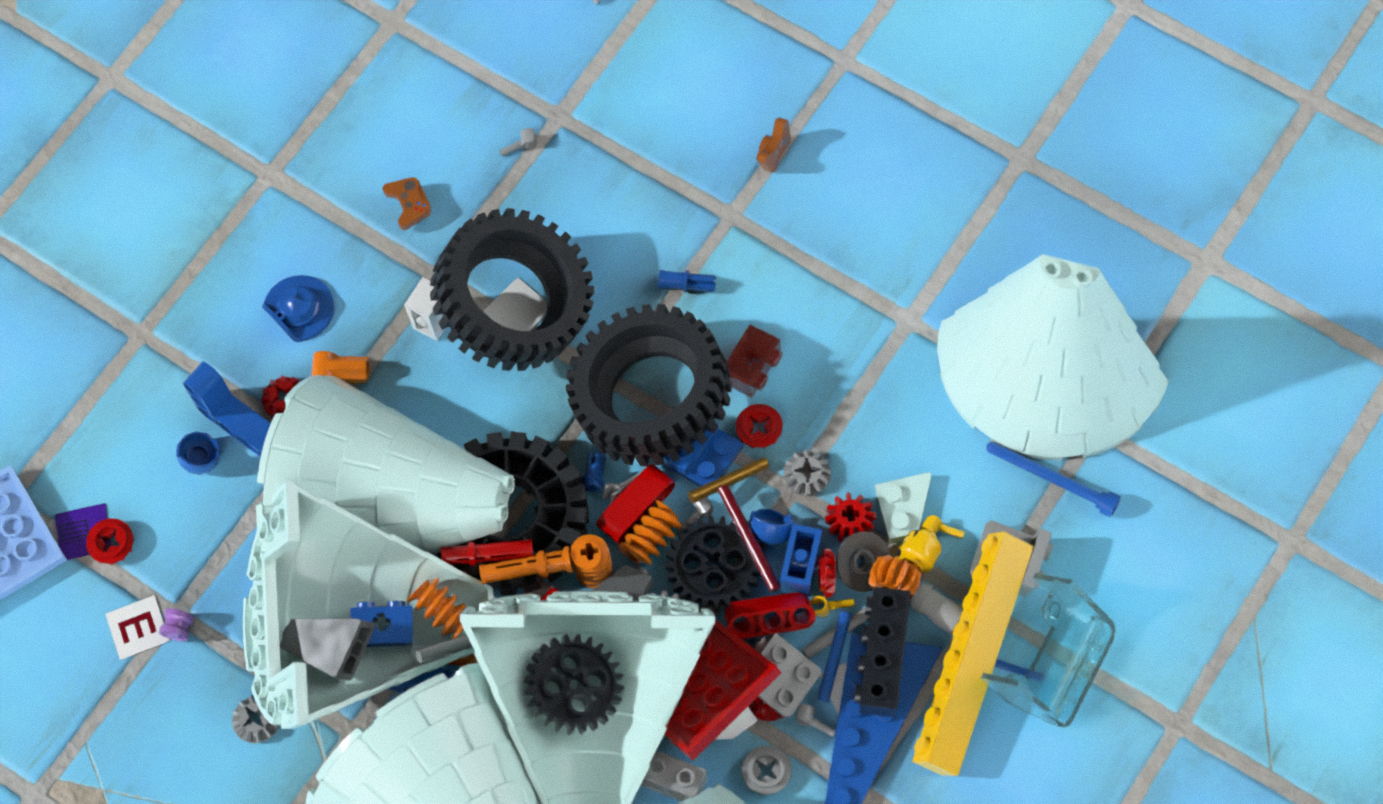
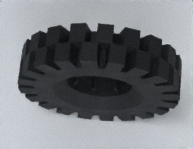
(556, 486)

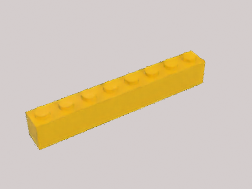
(972, 653)

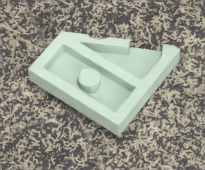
(902, 504)

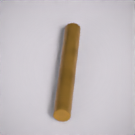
(728, 479)

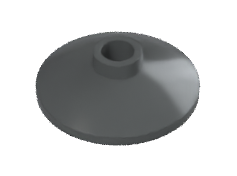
(868, 548)

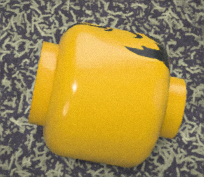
(920, 549)

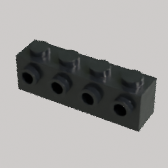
(884, 652)

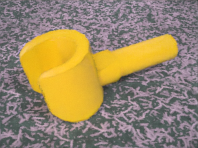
(934, 524)
(830, 605)

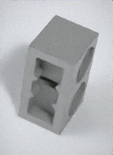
(674, 777)

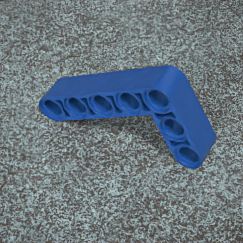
(226, 411)

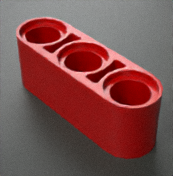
(634, 503)
(783, 621)

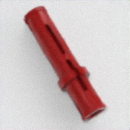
(480, 553)

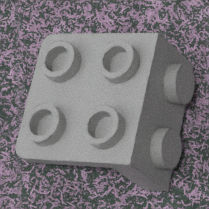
(1040, 552)
(796, 675)

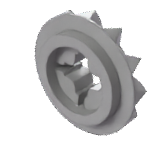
(818, 480)
(251, 733)
(765, 756)

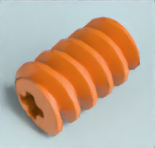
(650, 534)
(591, 560)
(439, 606)

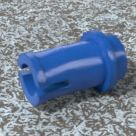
(593, 476)

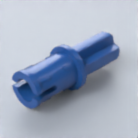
(686, 281)

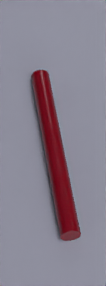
(749, 539)

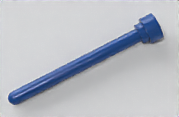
(1104, 501)

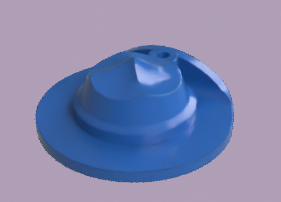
(300, 306)

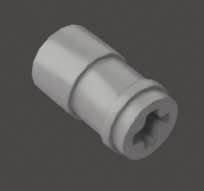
(937, 607)

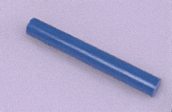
(834, 657)

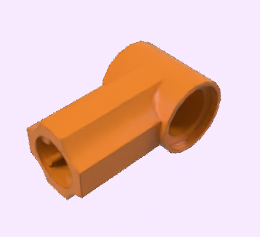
(348, 368)

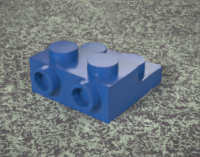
(708, 460)

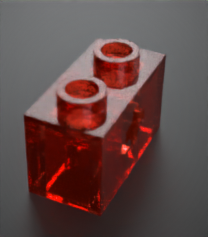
(753, 346)

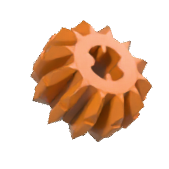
(895, 574)

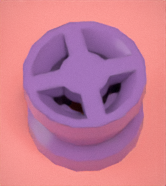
(176, 624)

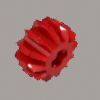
(838, 516)

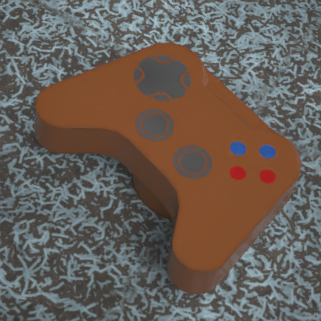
(773, 146)
(412, 199)

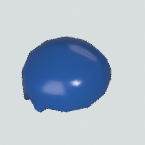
(198, 453)
(770, 526)

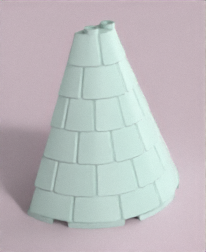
(1050, 363)
(381, 467)
(316, 565)
(656, 650)
(430, 748)

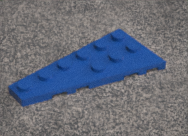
(866, 739)

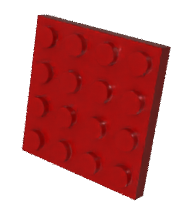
(718, 690)

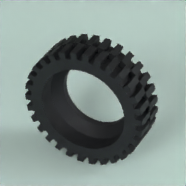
(545, 256)
(627, 343)

